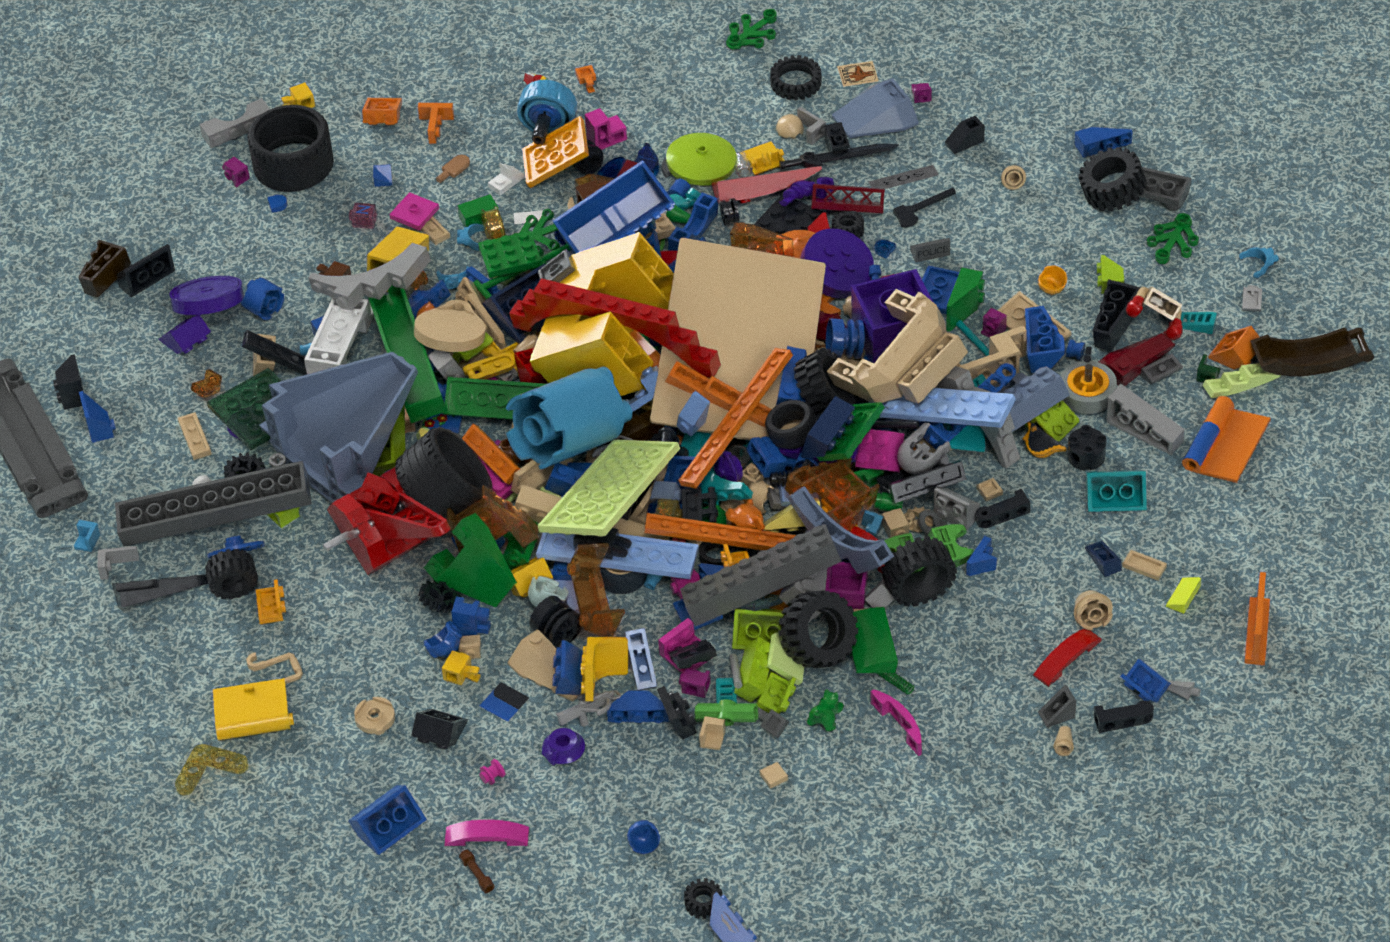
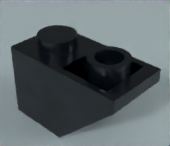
(966, 134)
(836, 137)

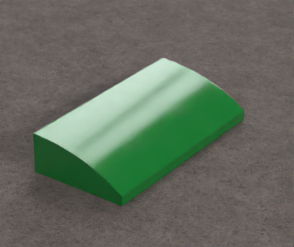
(874, 644)

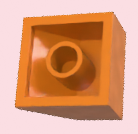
(1235, 348)

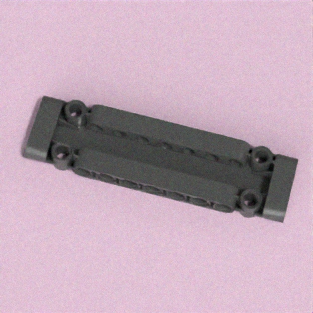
(34, 448)

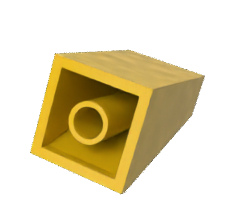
(394, 245)

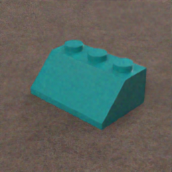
(1116, 490)

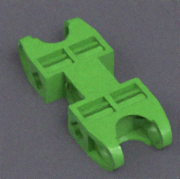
(947, 535)

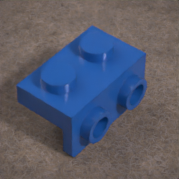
(1146, 681)

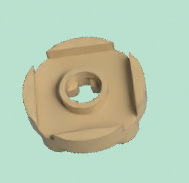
(375, 725)

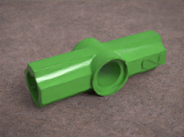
(727, 710)

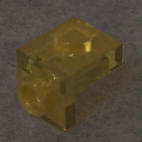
(669, 508)

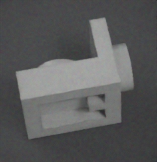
(1252, 298)

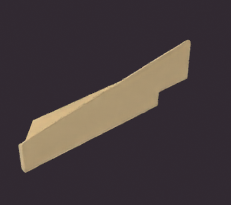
(472, 296)

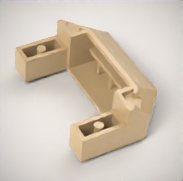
(879, 380)

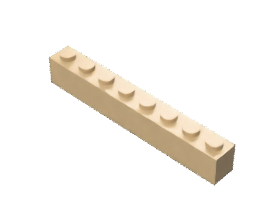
(540, 503)

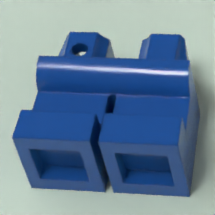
(470, 617)

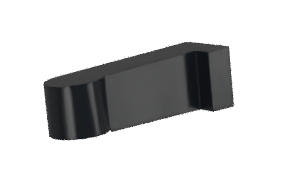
(1003, 511)
(1123, 717)

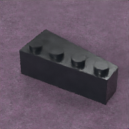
(1112, 318)

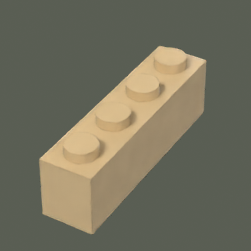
(932, 367)

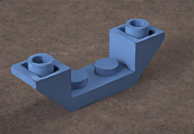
(649, 380)

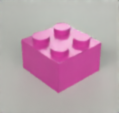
(880, 450)

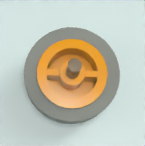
(1088, 386)

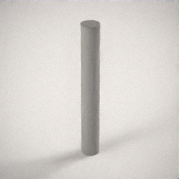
(735, 671)

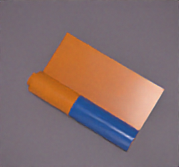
(1225, 441)

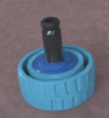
(545, 107)

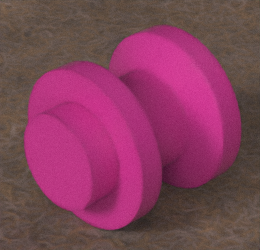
(488, 774)

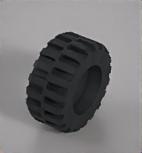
(840, 623)

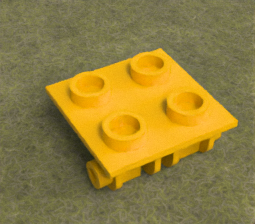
(764, 157)

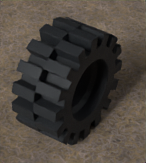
(849, 222)
(697, 889)

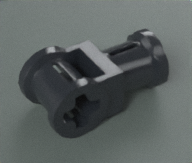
(668, 434)

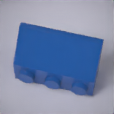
(387, 819)

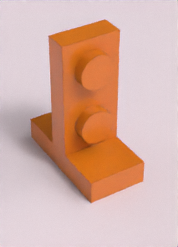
(435, 114)

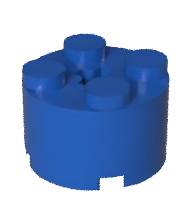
(263, 298)

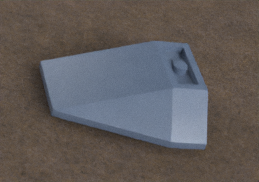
(877, 111)

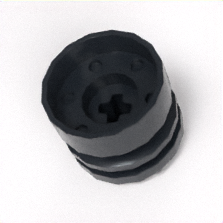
(555, 620)

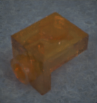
(209, 385)

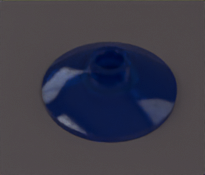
(612, 168)

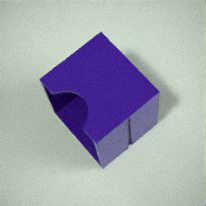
(870, 307)

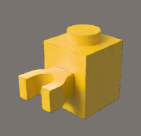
(300, 95)
(458, 668)

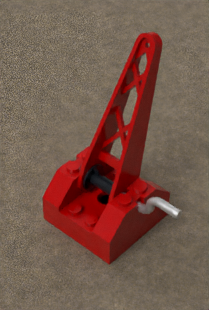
(381, 536)

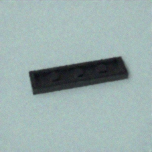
(274, 352)

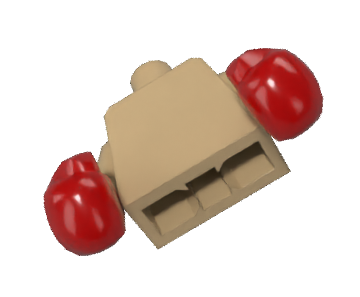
(1161, 304)

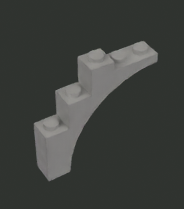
(373, 283)
(1000, 438)

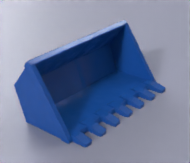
(615, 210)

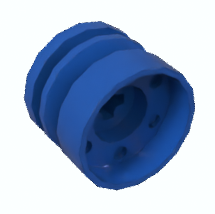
(845, 338)

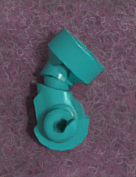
(691, 196)

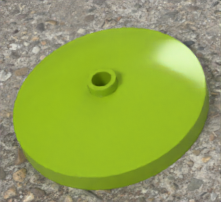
(701, 158)

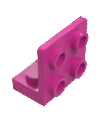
(679, 636)

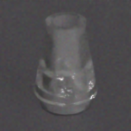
(743, 167)

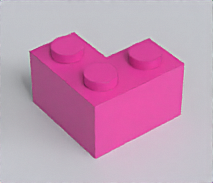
(604, 130)

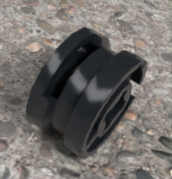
(729, 211)

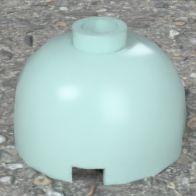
(543, 588)

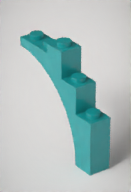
(724, 488)

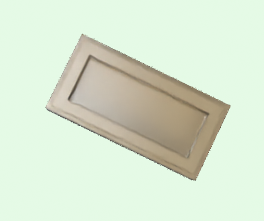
(1144, 565)

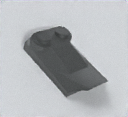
(1166, 188)

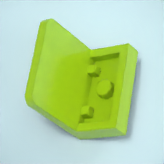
(1057, 421)

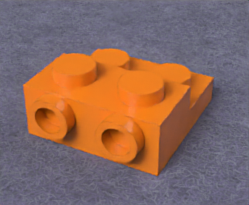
(382, 111)

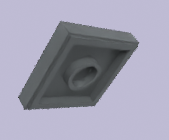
(558, 267)

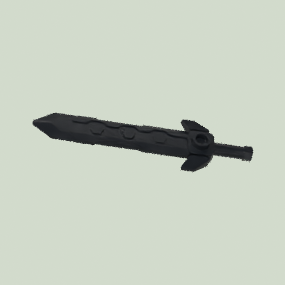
(810, 159)

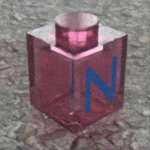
(363, 215)

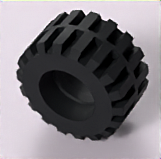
(231, 574)

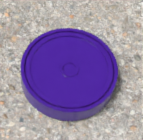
(845, 260)
(206, 295)

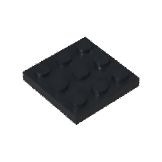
(788, 218)

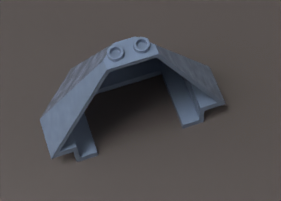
(338, 419)

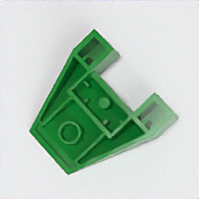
(478, 568)

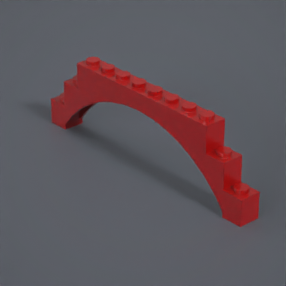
(659, 324)

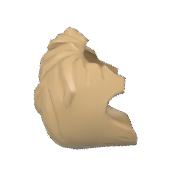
(759, 495)

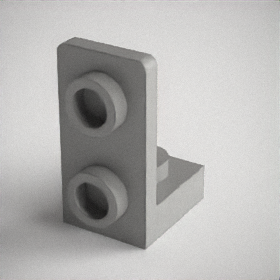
(815, 125)
(109, 556)

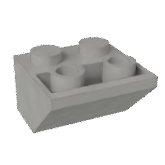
(954, 507)

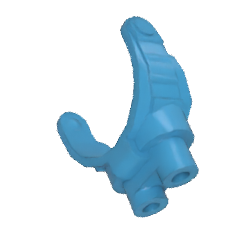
(465, 234)
(1264, 254)
(452, 281)

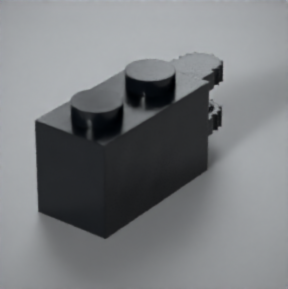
(616, 543)

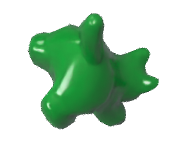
(826, 711)

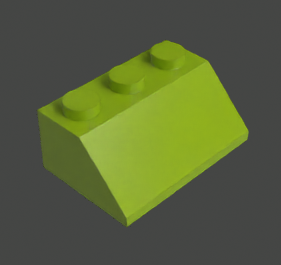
(751, 624)

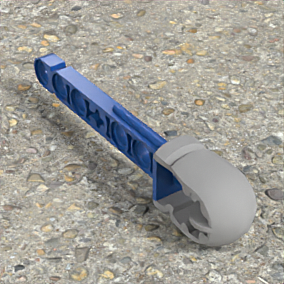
(938, 436)

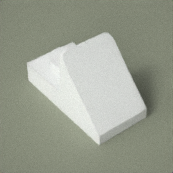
(506, 179)

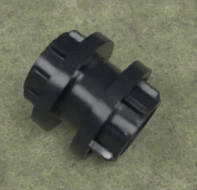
(592, 162)

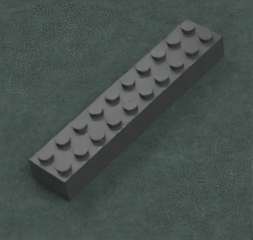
(212, 503)

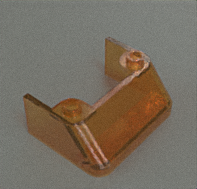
(590, 591)

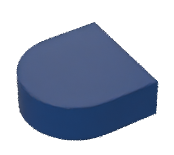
(277, 203)

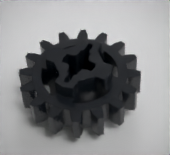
(243, 465)
(438, 596)

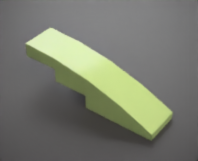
(1238, 381)

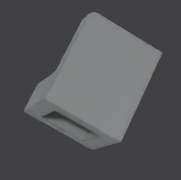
(879, 596)

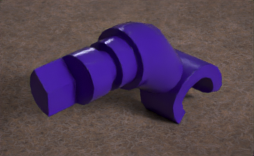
(805, 188)

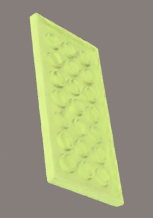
(608, 487)

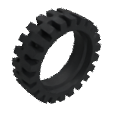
(793, 64)

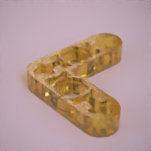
(203, 761)

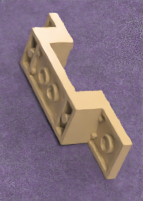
(1003, 348)

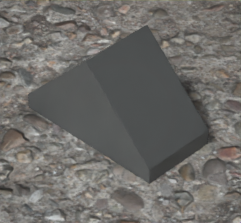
(1059, 708)

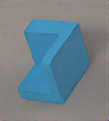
(88, 535)

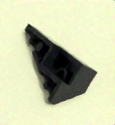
(140, 591)

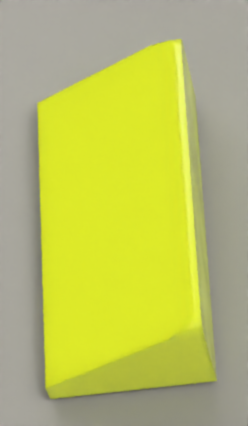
(1184, 594)

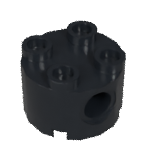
(1086, 448)

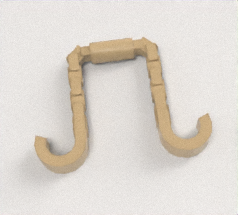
(263, 664)

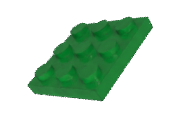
(509, 254)

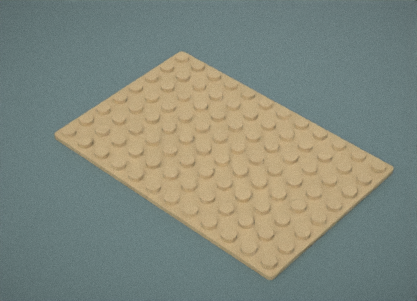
(743, 309)

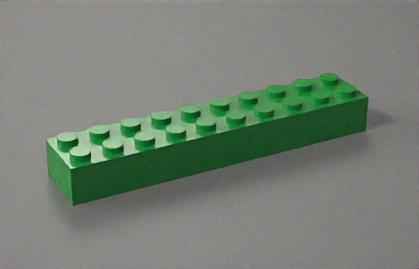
(396, 328)

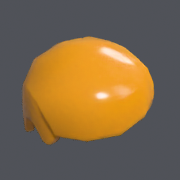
(1052, 280)

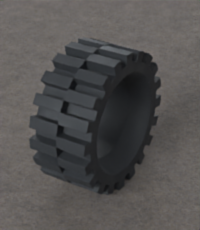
(1116, 192)
(815, 382)
(928, 582)

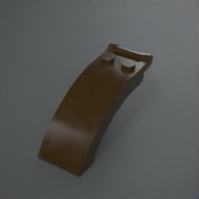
(1311, 355)

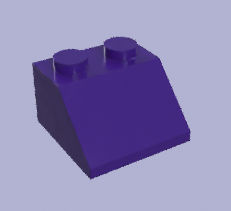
(186, 334)

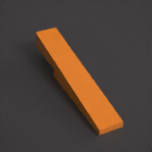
(713, 390)

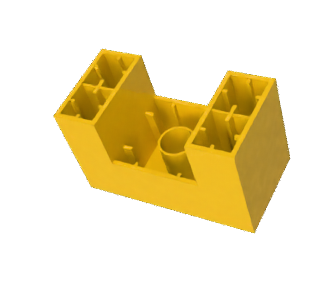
(575, 342)

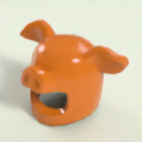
(745, 516)

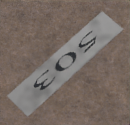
(904, 178)

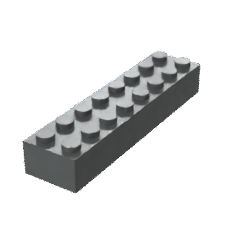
(760, 575)

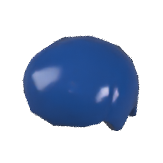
(643, 837)

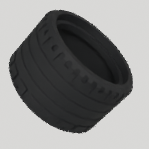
(296, 169)
(442, 473)

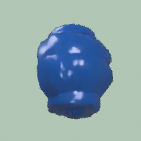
(444, 641)

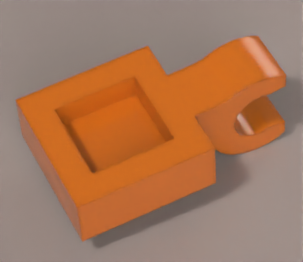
(586, 75)

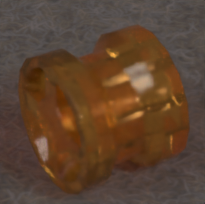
(422, 279)

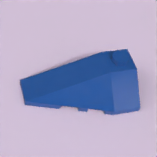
(1044, 341)

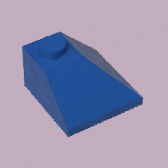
(97, 419)

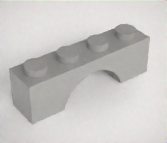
(218, 132)

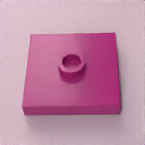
(414, 211)

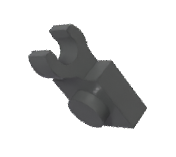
(772, 722)

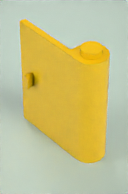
(251, 709)

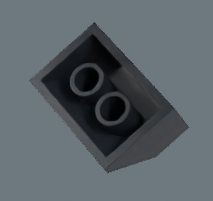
(146, 271)

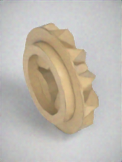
(913, 523)

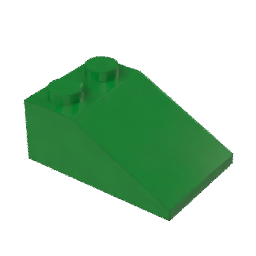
(965, 296)

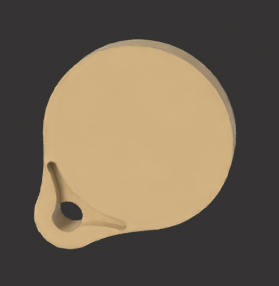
(450, 327)

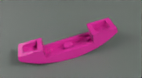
(886, 704)
(487, 830)

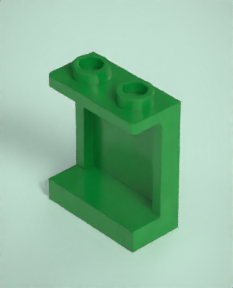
(516, 554)

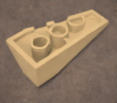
(535, 661)

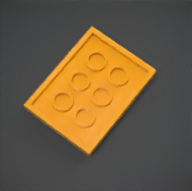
(561, 149)

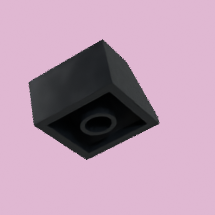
(68, 383)
(438, 727)

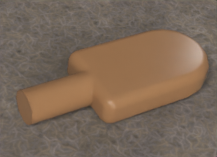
(454, 167)

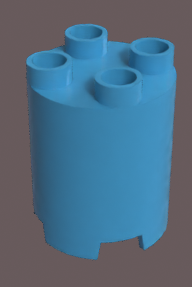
(567, 417)

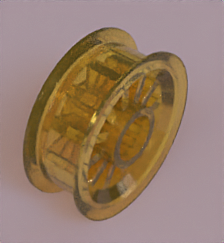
(492, 223)

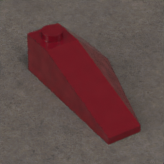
(1129, 360)

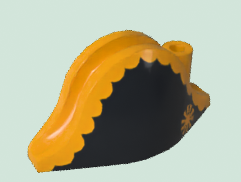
(1040, 443)

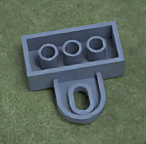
(1034, 394)

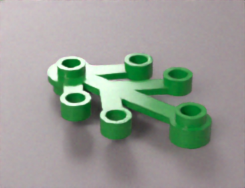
(737, 41)
(1181, 223)
(539, 232)

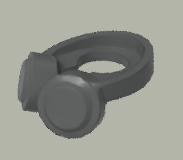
(936, 521)

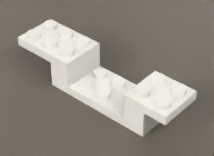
(337, 335)

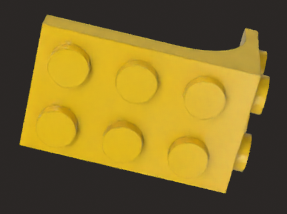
(600, 659)

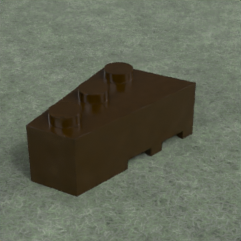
(102, 268)

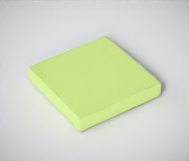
(782, 663)

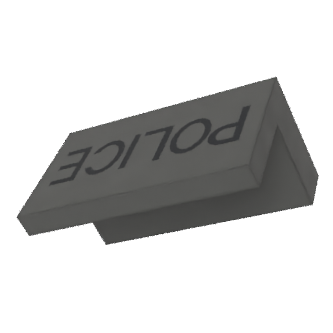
(930, 250)

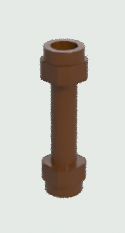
(485, 882)

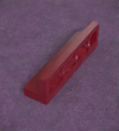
(848, 205)

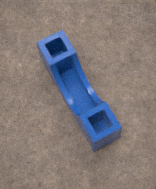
(702, 215)

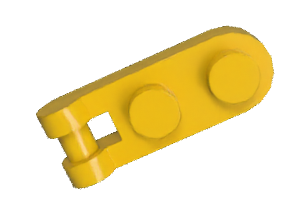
(490, 366)

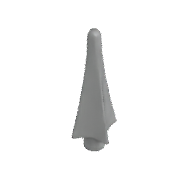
(1184, 689)

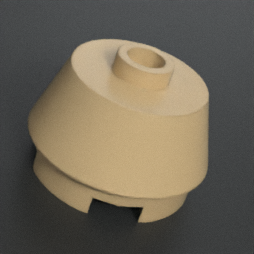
(1092, 610)

